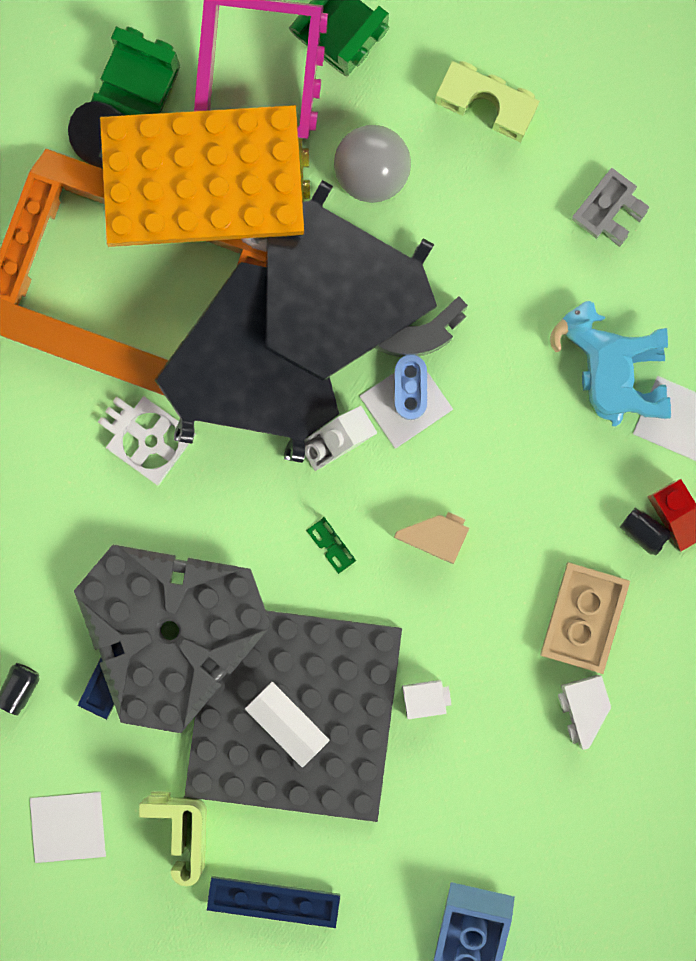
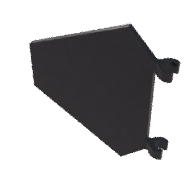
(338, 291)
(231, 379)

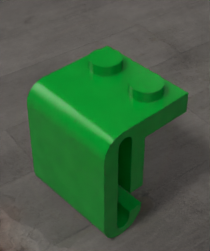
(349, 34)
(138, 73)

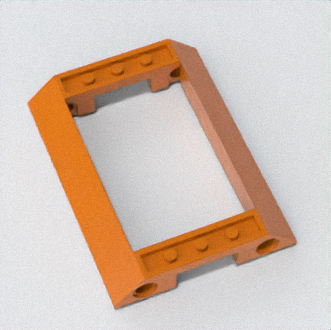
(35, 207)

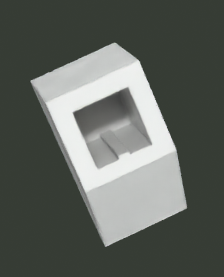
(338, 437)
(587, 707)

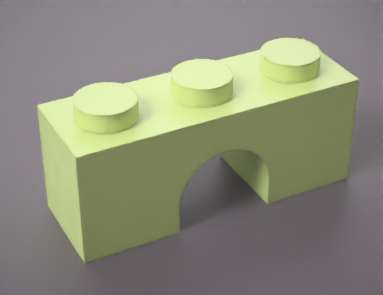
(465, 85)

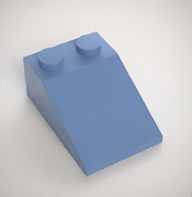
(474, 925)

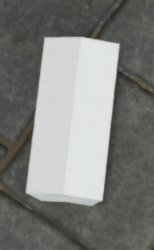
(287, 724)

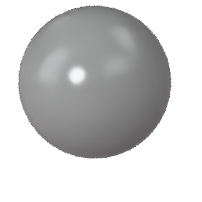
(372, 163)

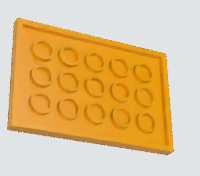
(201, 176)

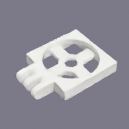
(126, 423)

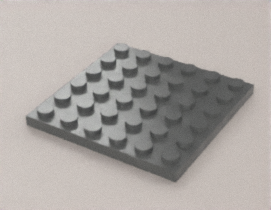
(341, 681)

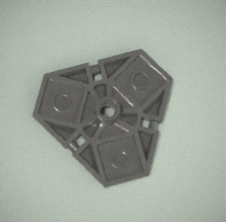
(162, 679)

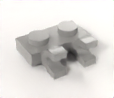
(605, 202)

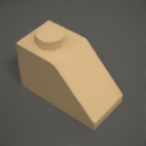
(436, 536)

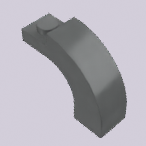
(428, 337)

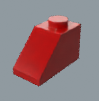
(676, 512)

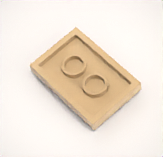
(585, 618)

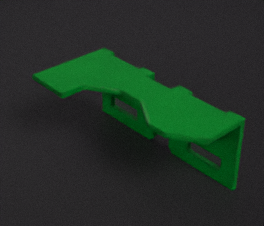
(335, 549)

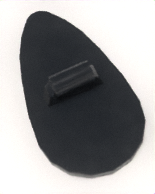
(85, 130)

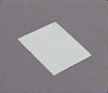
(381, 404)
(680, 430)
(67, 827)

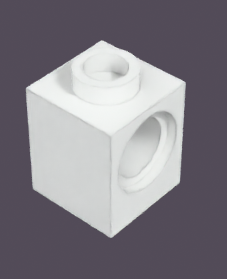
(426, 699)

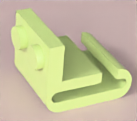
(161, 805)

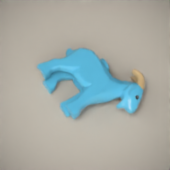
(611, 365)

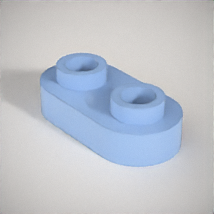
(410, 387)

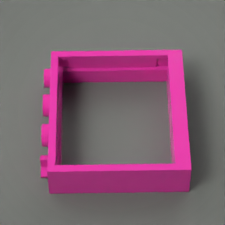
(314, 57)

